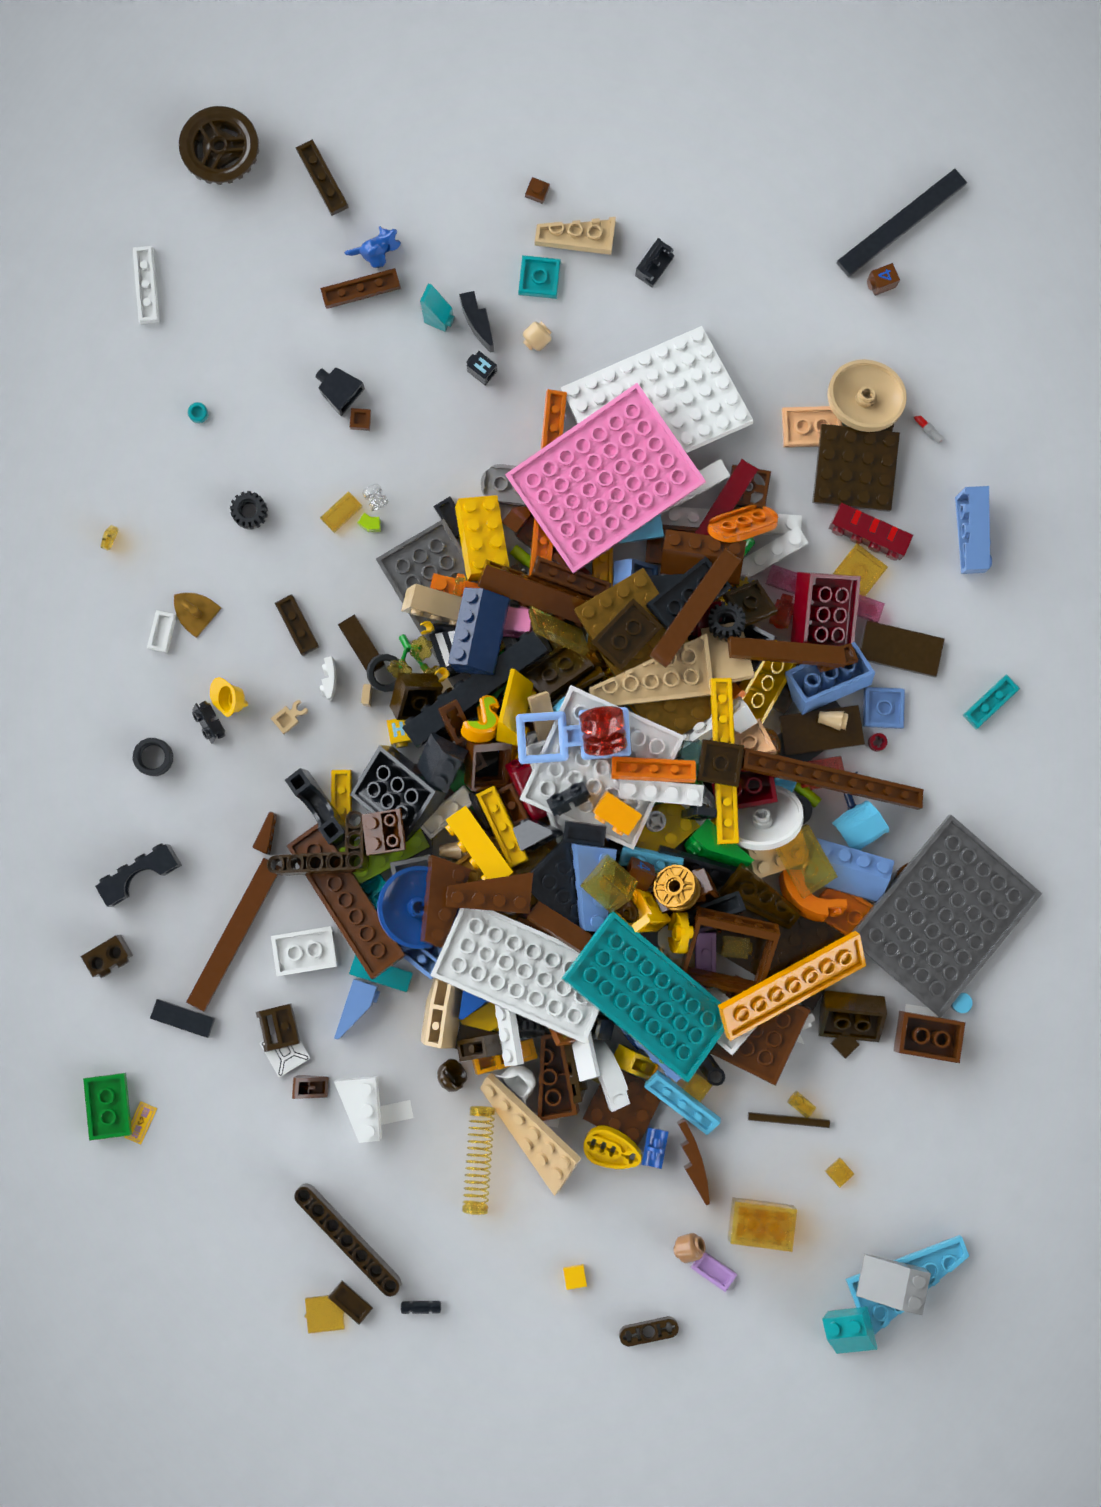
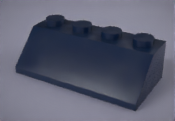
(478, 631)

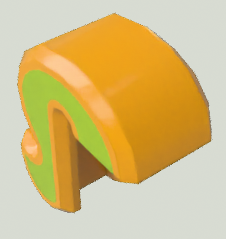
(486, 727)

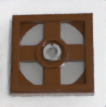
(757, 490)

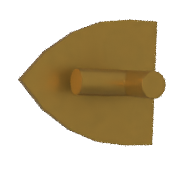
(195, 611)

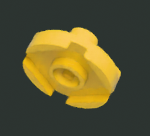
(680, 933)

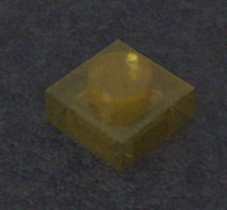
(839, 1172)

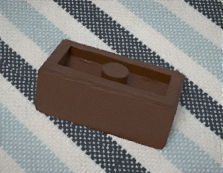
(513, 804)

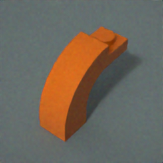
(811, 906)

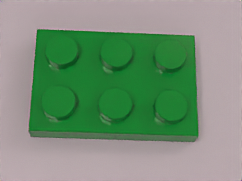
(107, 1106)

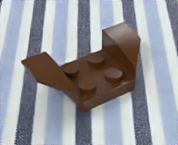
(522, 523)

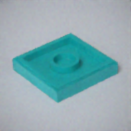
(539, 277)

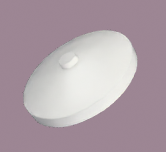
(771, 824)

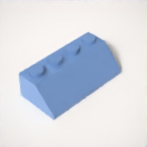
(815, 689)
(857, 871)

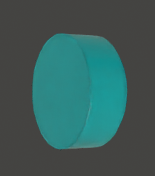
(198, 412)

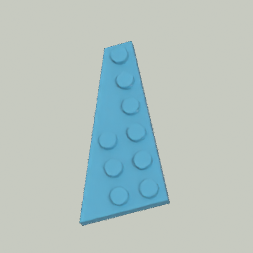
(937, 1259)

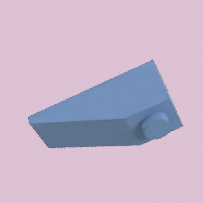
(358, 1002)

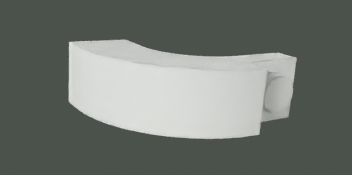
(610, 1077)

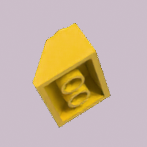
(514, 703)

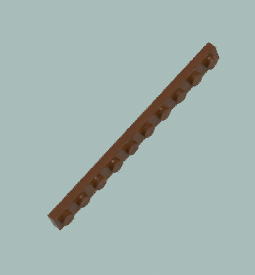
(832, 779)

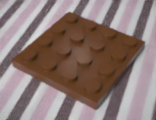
(768, 1046)

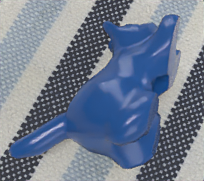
(376, 248)

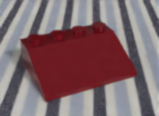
(825, 608)

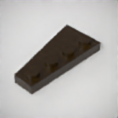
(760, 897)

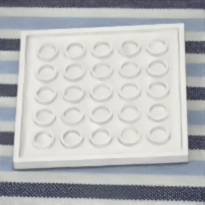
(548, 778)

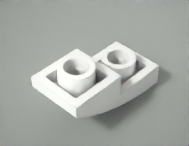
(329, 684)

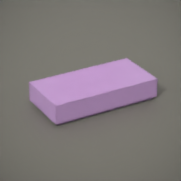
(714, 1271)

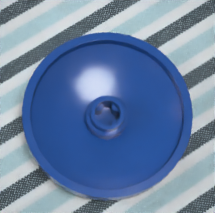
(402, 906)

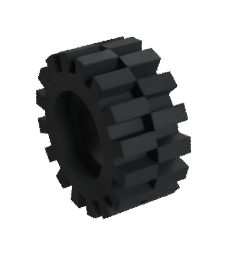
(257, 518)
(726, 610)
(529, 1028)

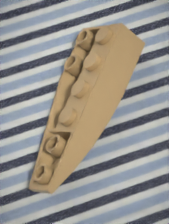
(441, 1015)

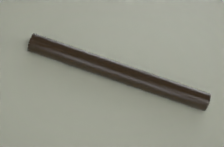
(788, 1120)

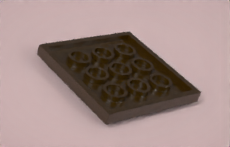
(856, 468)

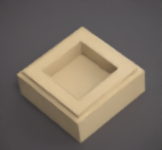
(366, 698)

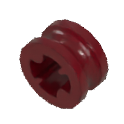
(882, 746)

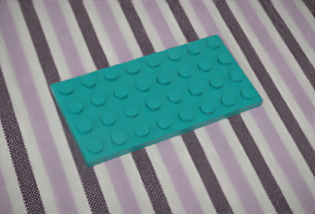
(647, 996)

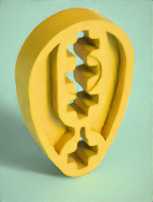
(603, 1157)

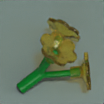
(419, 650)

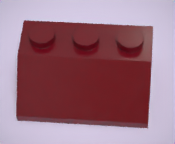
(754, 790)

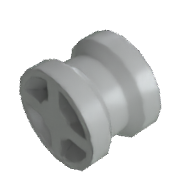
(657, 821)

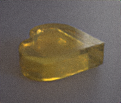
(109, 537)

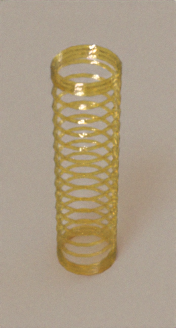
(474, 1207)

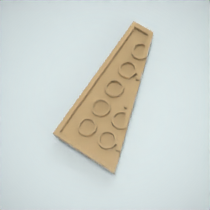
(683, 678)
(542, 1146)

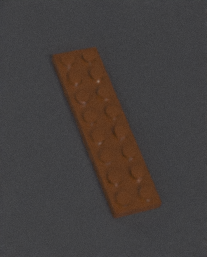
(349, 908)

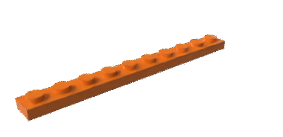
(552, 429)

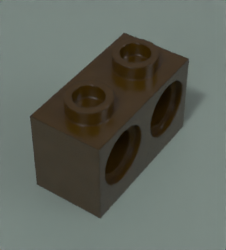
(105, 952)

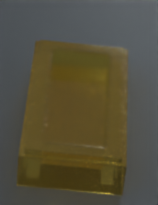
(341, 512)

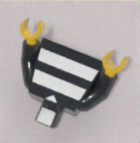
(441, 640)

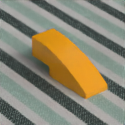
(496, 1062)

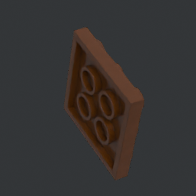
(630, 1119)

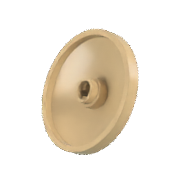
(866, 395)

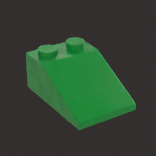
(704, 844)

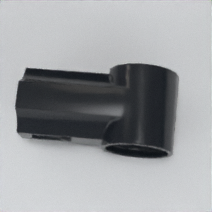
(709, 1065)

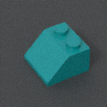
(849, 1330)

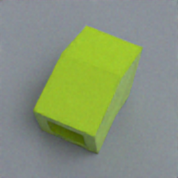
(370, 524)

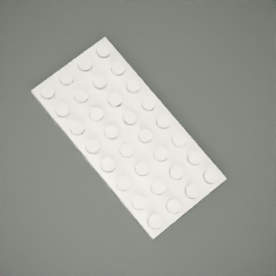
(515, 971)

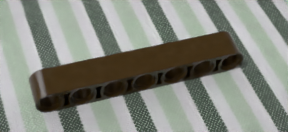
(350, 1250)

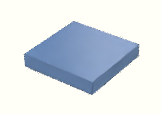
(883, 707)

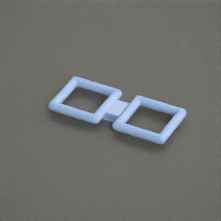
(568, 737)

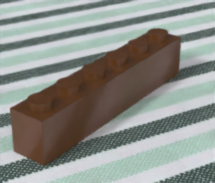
(531, 591)

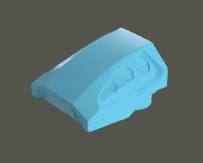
(861, 825)

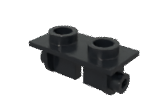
(210, 729)
(575, 793)

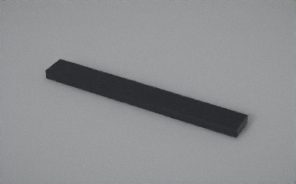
(901, 222)

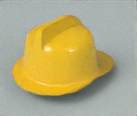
(227, 697)

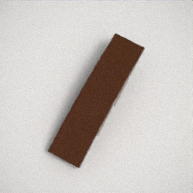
(453, 719)
(696, 1167)

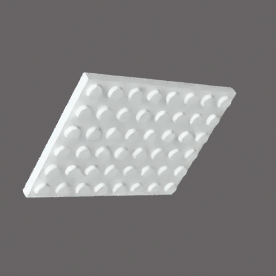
(682, 383)

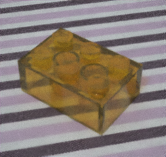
(762, 1224)

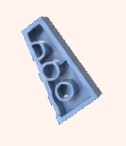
(974, 529)
(585, 860)

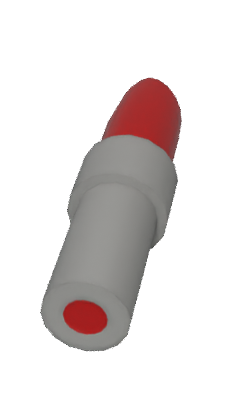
(929, 428)

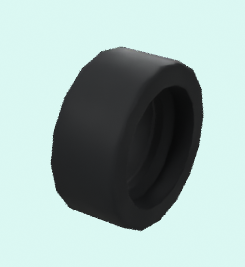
(371, 668)
(138, 750)

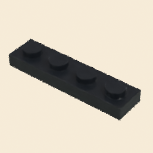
(718, 871)

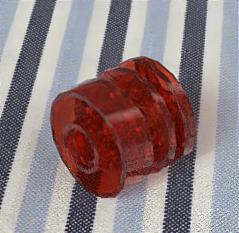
(603, 730)

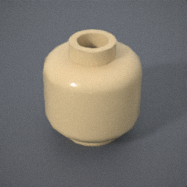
(537, 336)

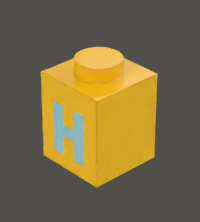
(397, 734)

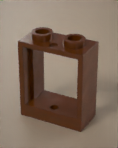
(478, 784)

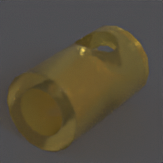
(801, 1104)

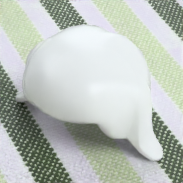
(519, 1080)

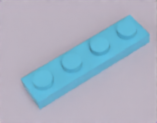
(682, 1102)

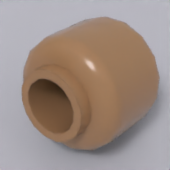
(689, 1248)

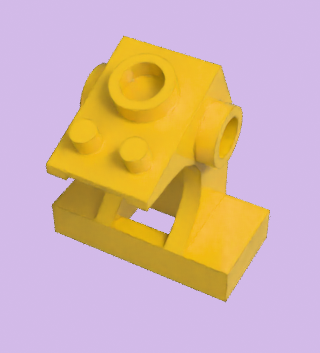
(650, 915)

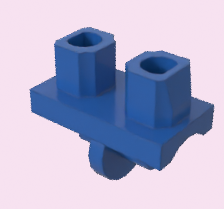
(654, 1148)

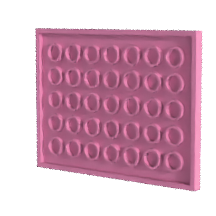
(605, 478)

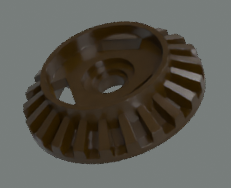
(206, 127)

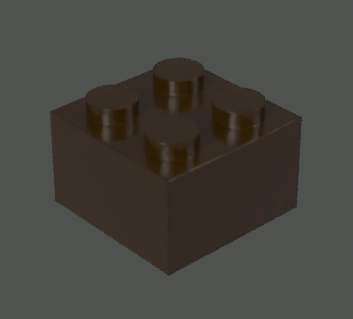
(414, 692)

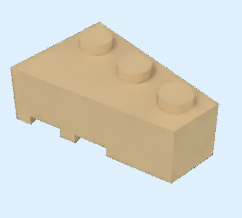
(432, 604)

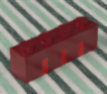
(870, 532)

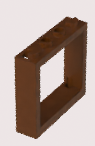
(739, 925)

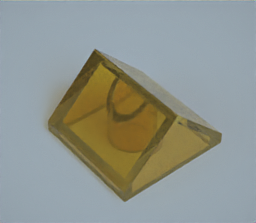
(610, 884)

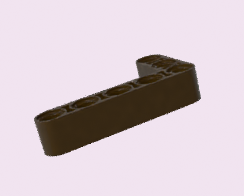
(327, 859)

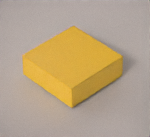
(574, 1276)

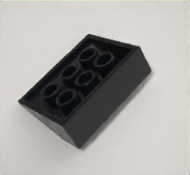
(397, 783)

